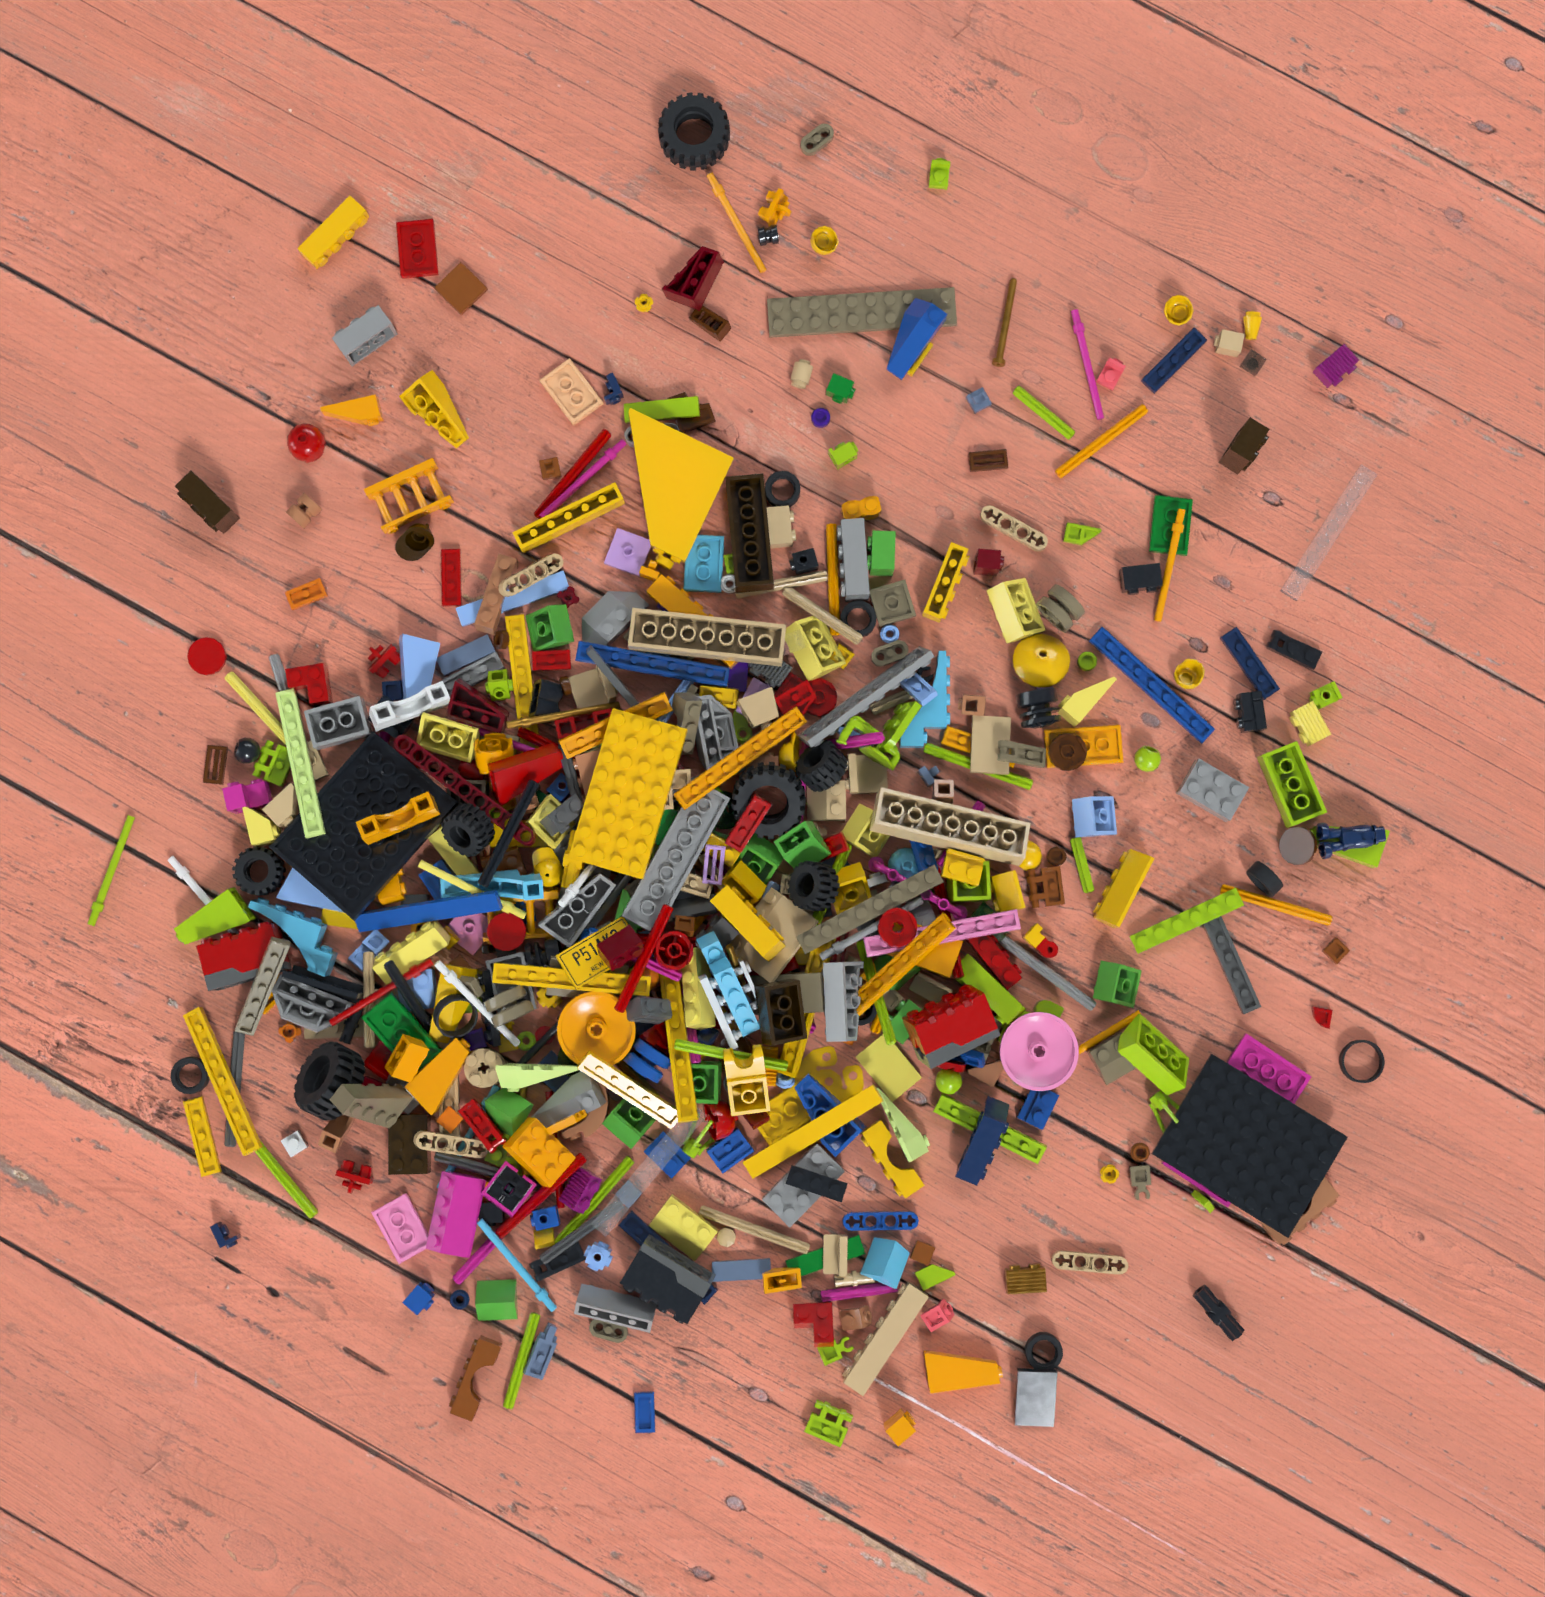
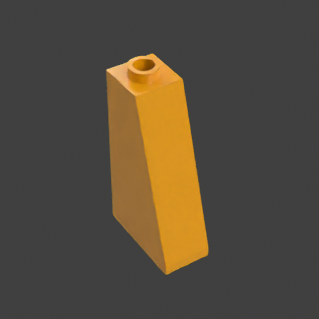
(436, 1079)
(958, 1372)

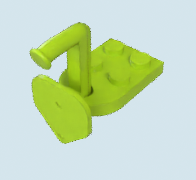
(892, 732)

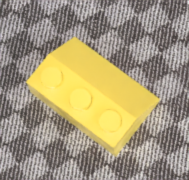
(1015, 610)
(818, 648)
(447, 737)
(683, 1227)

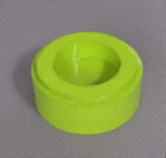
(1087, 661)

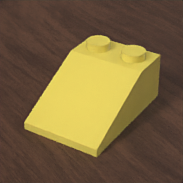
(1077, 706)

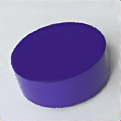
(820, 417)

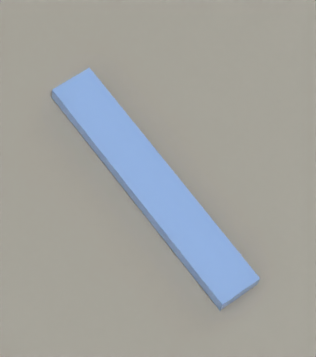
(544, 588)

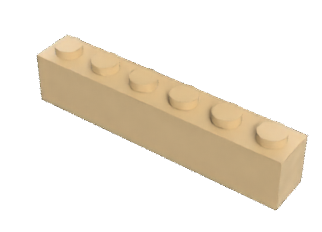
(885, 1338)

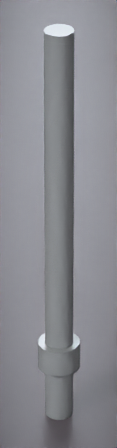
(838, 947)

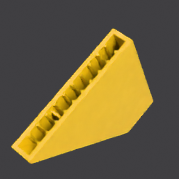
(676, 483)

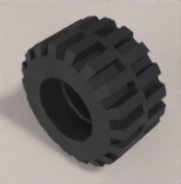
(821, 766)
(468, 829)
(243, 866)
(824, 889)

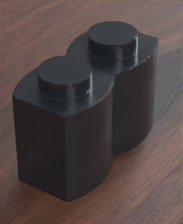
(545, 698)

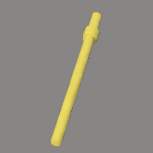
(507, 906)

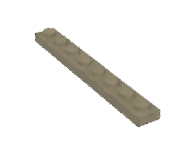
(869, 909)

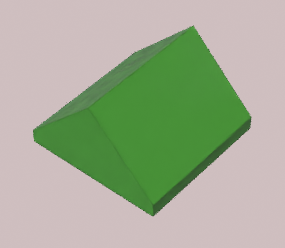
(507, 1110)
(496, 1299)

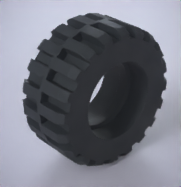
(694, 108)
(771, 776)
(323, 1075)

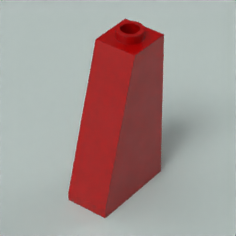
(512, 773)

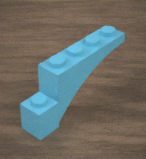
(934, 713)
(507, 883)
(304, 932)
(728, 983)

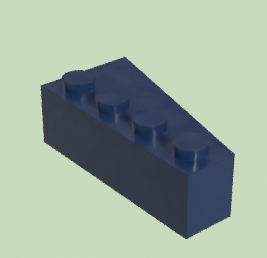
(983, 1141)

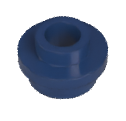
(453, 1299)

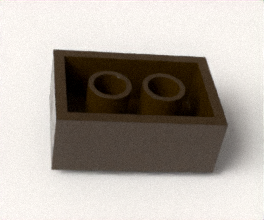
(1245, 446)
(206, 503)
(780, 1012)
(403, 1154)

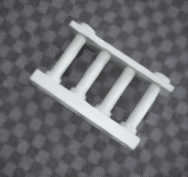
(717, 1001)

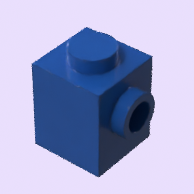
(545, 1217)
(420, 1298)

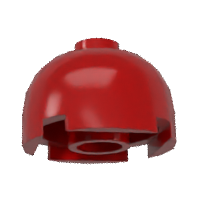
(306, 442)
(673, 950)
(723, 1122)

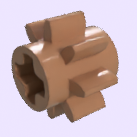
(441, 955)

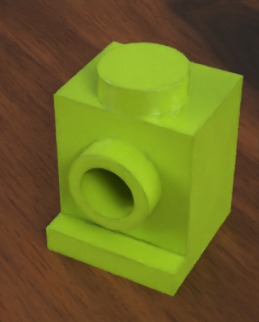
(843, 454)
(1332, 692)

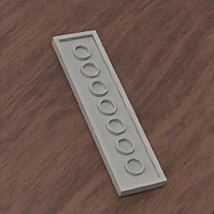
(864, 697)
(674, 859)

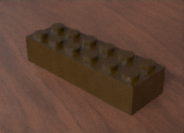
(749, 533)

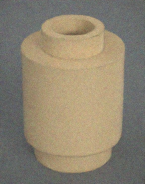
(801, 374)

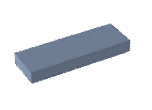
(465, 655)
(740, 1269)

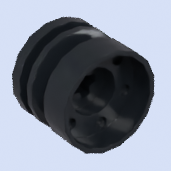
(1038, 708)
(540, 956)

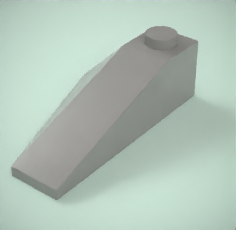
(573, 1096)

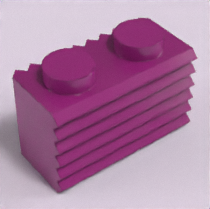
(1335, 366)
(580, 1190)

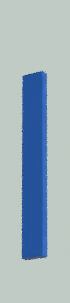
(656, 664)
(1151, 685)
(429, 911)

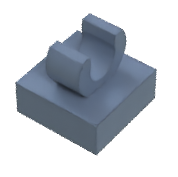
(978, 400)
(927, 775)

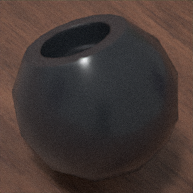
(247, 750)

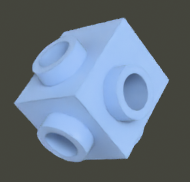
(598, 1248)

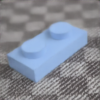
(919, 689)

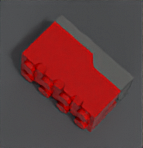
(237, 957)
(951, 1026)

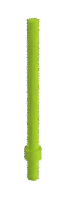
(98, 906)

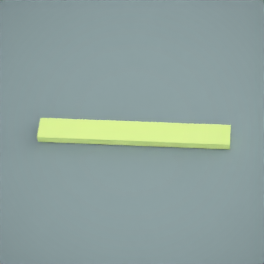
(300, 763)

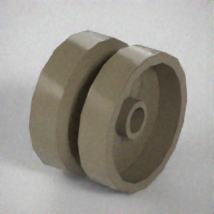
(1060, 608)
(508, 1004)

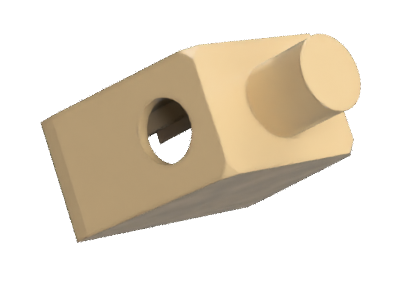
(759, 708)

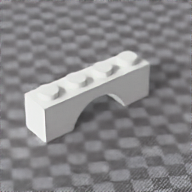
(395, 712)

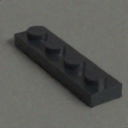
(491, 1034)

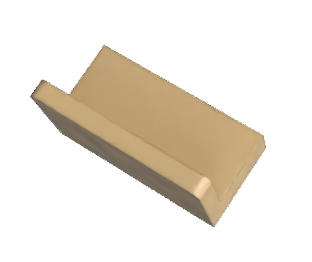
(928, 988)
(835, 1254)

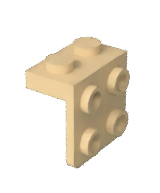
(592, 688)
(865, 775)

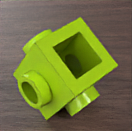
(499, 685)

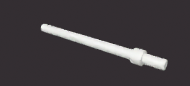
(183, 873)
(573, 889)
(451, 977)

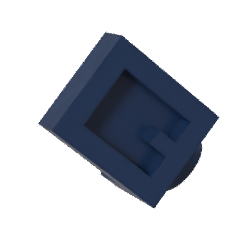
(613, 386)
(221, 1234)

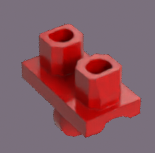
(377, 666)
(363, 1176)

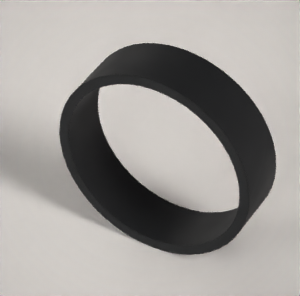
(463, 1031)
(1381, 1061)

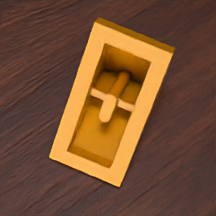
(781, 1279)

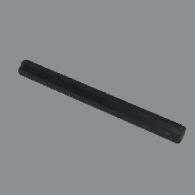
(508, 833)

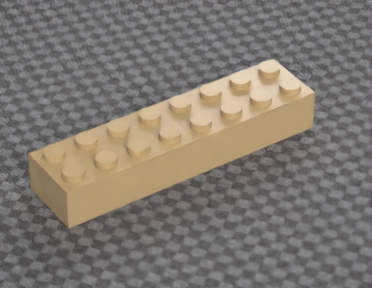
(707, 637)
(950, 826)

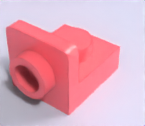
(1111, 373)
(938, 1315)

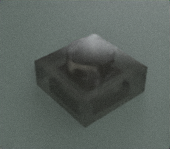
(1253, 362)

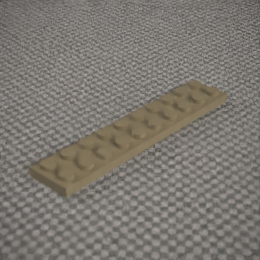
(852, 311)

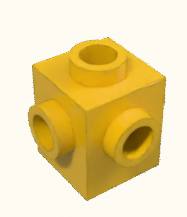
(545, 1001)

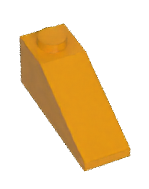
(360, 410)

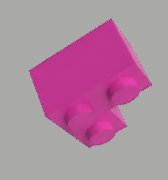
(253, 796)

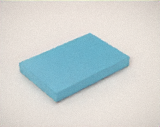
(705, 565)

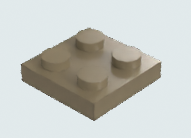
(892, 603)

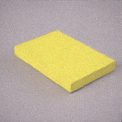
(888, 1068)

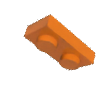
(306, 594)

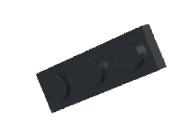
(816, 1183)

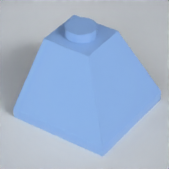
(424, 989)

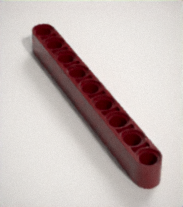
(458, 783)

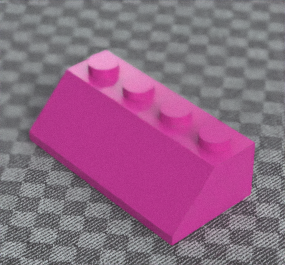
(455, 1214)

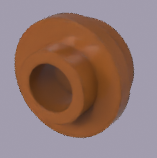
(1146, 1152)

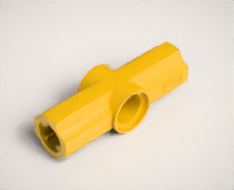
(572, 867)

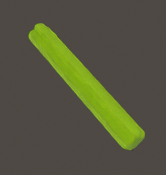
(1043, 412)

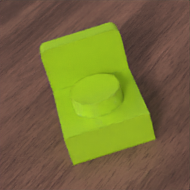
(939, 173)

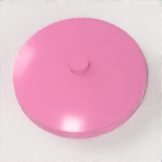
(1039, 1051)

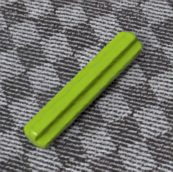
(1082, 865)

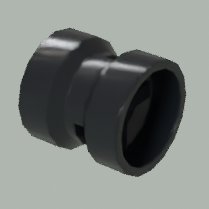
(768, 235)

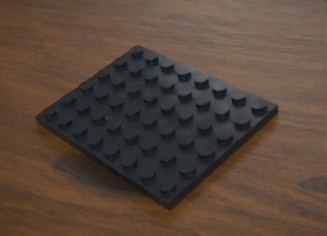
(340, 862)
(1249, 1145)

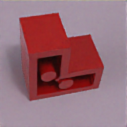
(314, 679)
(816, 1316)

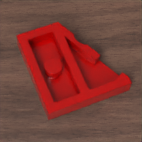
(800, 696)
(657, 1038)

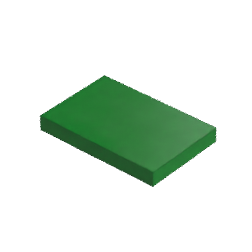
(1163, 517)

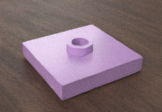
(628, 552)

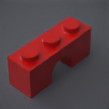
(574, 724)

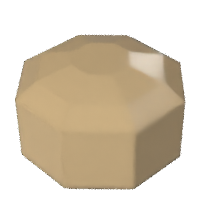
(726, 1237)

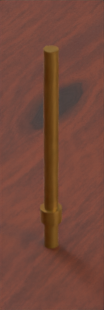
(527, 721)

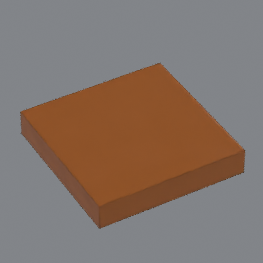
(461, 288)

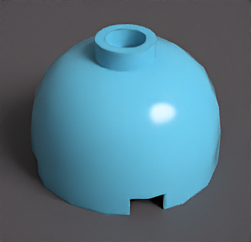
(903, 862)

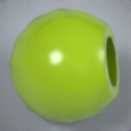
(1147, 758)
(948, 1081)

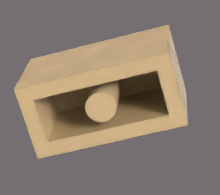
(780, 526)

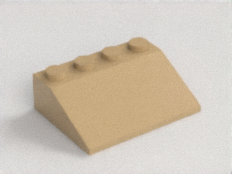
(788, 922)

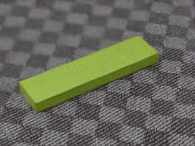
(666, 408)

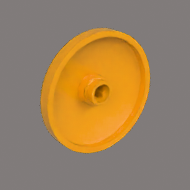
(595, 1026)

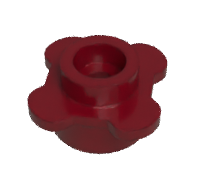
(569, 592)

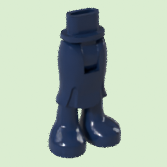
(1349, 838)

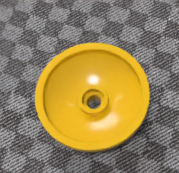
(1040, 670)

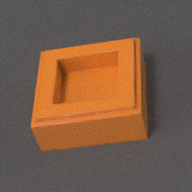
(450, 1119)

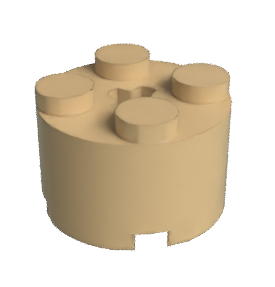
(473, 1066)

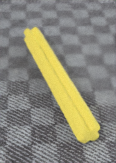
(256, 705)

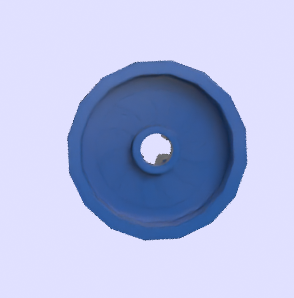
(647, 1061)

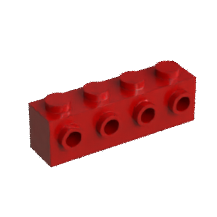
(996, 960)

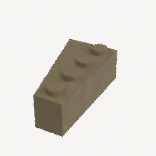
(372, 1103)

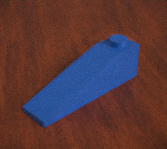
(916, 331)
(818, 1101)

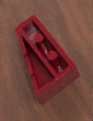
(695, 279)
(475, 708)

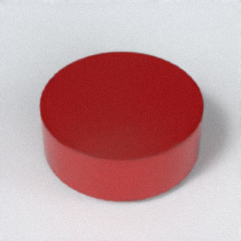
(541, 1031)

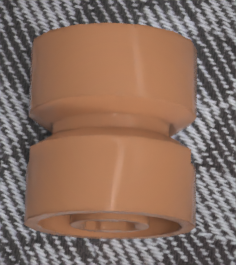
(297, 513)

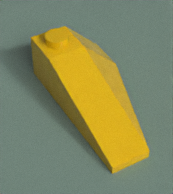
(432, 403)
(453, 1012)

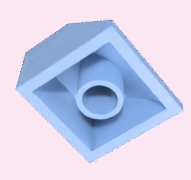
(1094, 816)

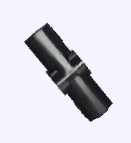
(1218, 1312)

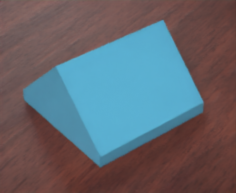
(885, 1261)

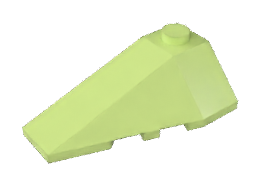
(522, 1075)
(909, 1138)

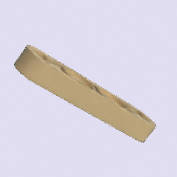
(1012, 531)
(531, 575)
(450, 1147)
(1089, 1262)

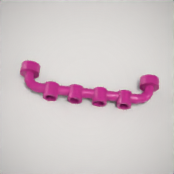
(958, 912)

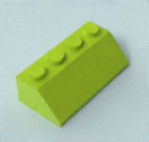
(1154, 1055)

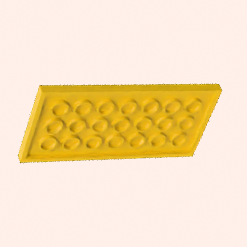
(628, 793)

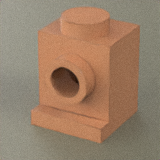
(978, 710)

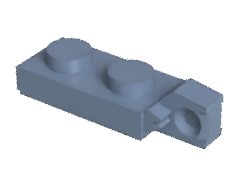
(541, 1352)

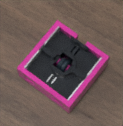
(512, 1182)

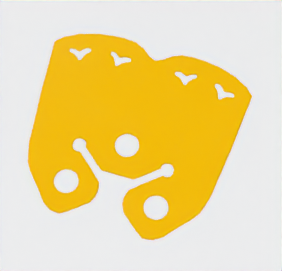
(815, 1059)

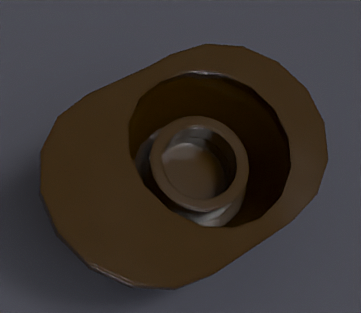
(415, 542)

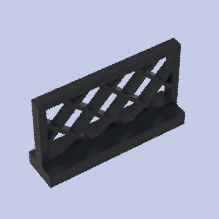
(332, 985)

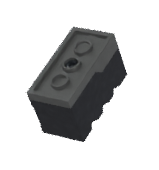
(667, 1279)

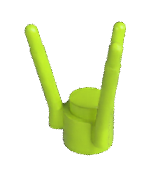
(1159, 1101)
(692, 1146)

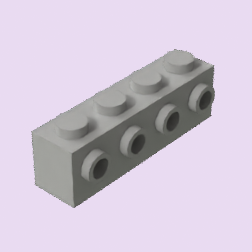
(615, 1308)

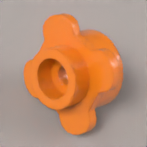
(289, 1036)

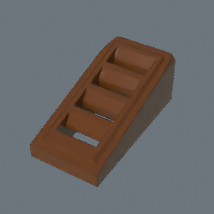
(718, 331)

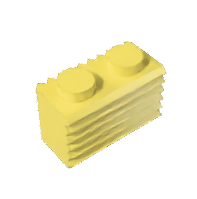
(1309, 723)

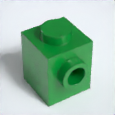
(840, 389)

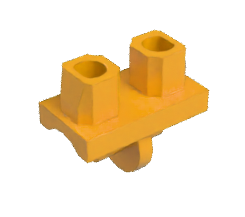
(777, 209)

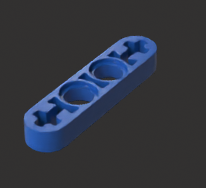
(880, 1220)

